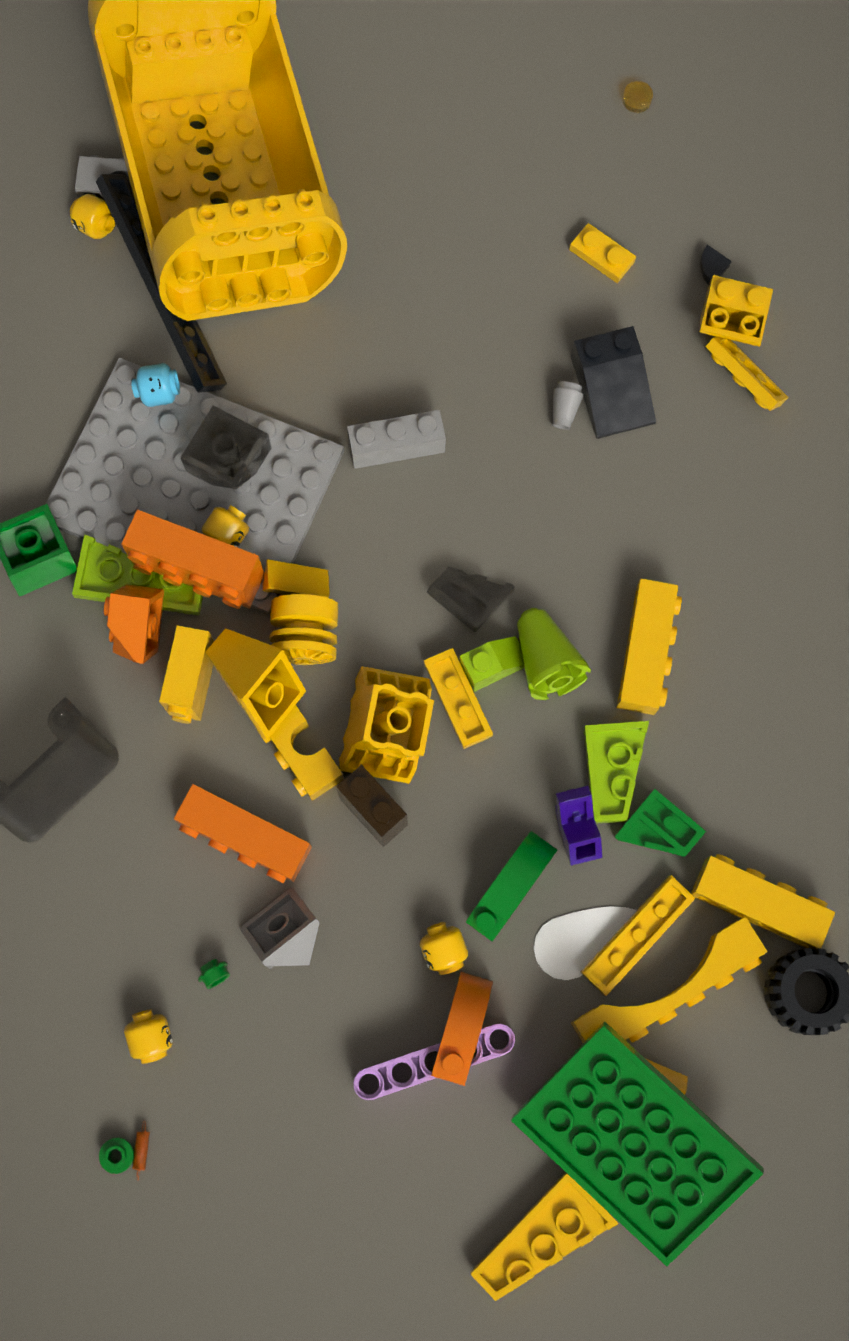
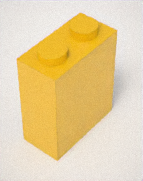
(187, 675)

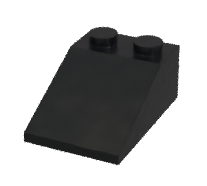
(614, 381)

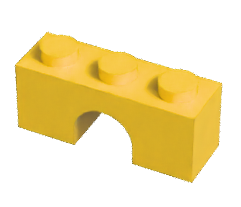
(313, 772)

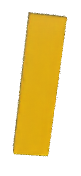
(637, 935)

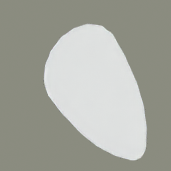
(573, 939)

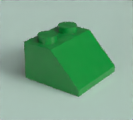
(34, 550)

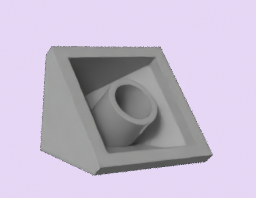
(283, 932)

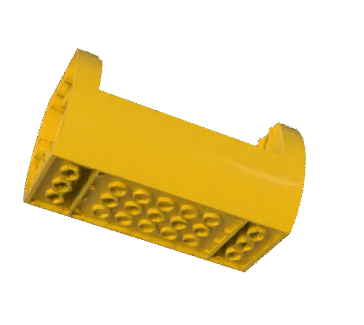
(231, 71)

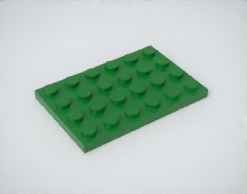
(637, 1144)

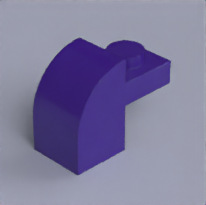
(578, 825)

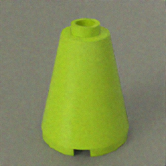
(549, 656)

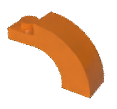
(462, 1028)

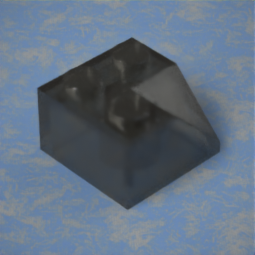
(225, 450)

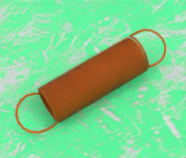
(141, 1150)

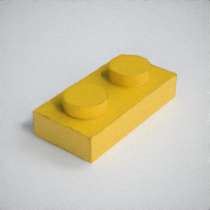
(602, 253)

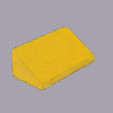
(295, 579)

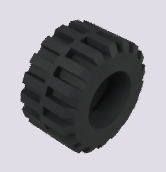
(783, 999)

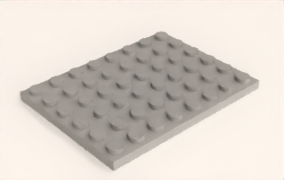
(134, 462)

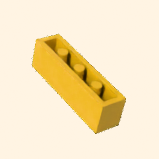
(648, 646)
(762, 902)

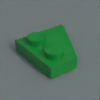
(661, 827)

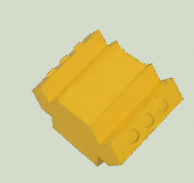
(387, 724)

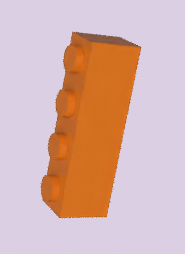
(242, 833)

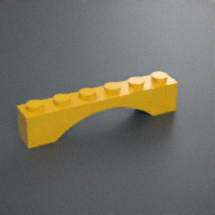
(726, 953)

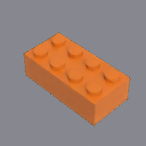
(193, 560)

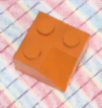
(134, 621)

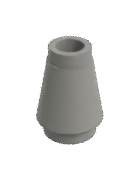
(565, 404)

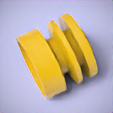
(304, 628)

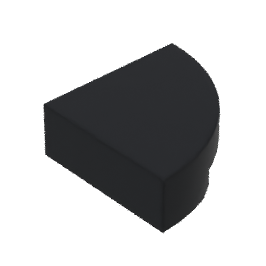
(713, 263)

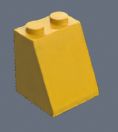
(257, 678)

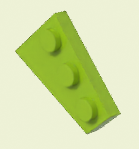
(612, 767)

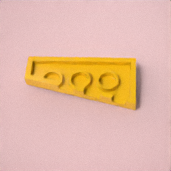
(545, 1234)

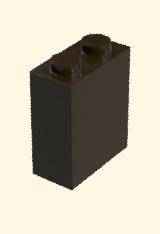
(372, 805)

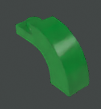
(511, 886)

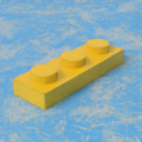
(746, 373)
(458, 698)

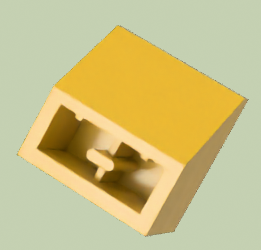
(735, 310)

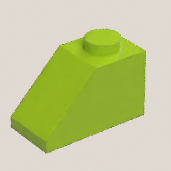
(492, 662)

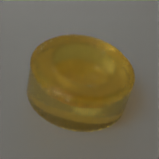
(637, 96)

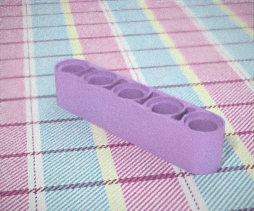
(420, 1073)

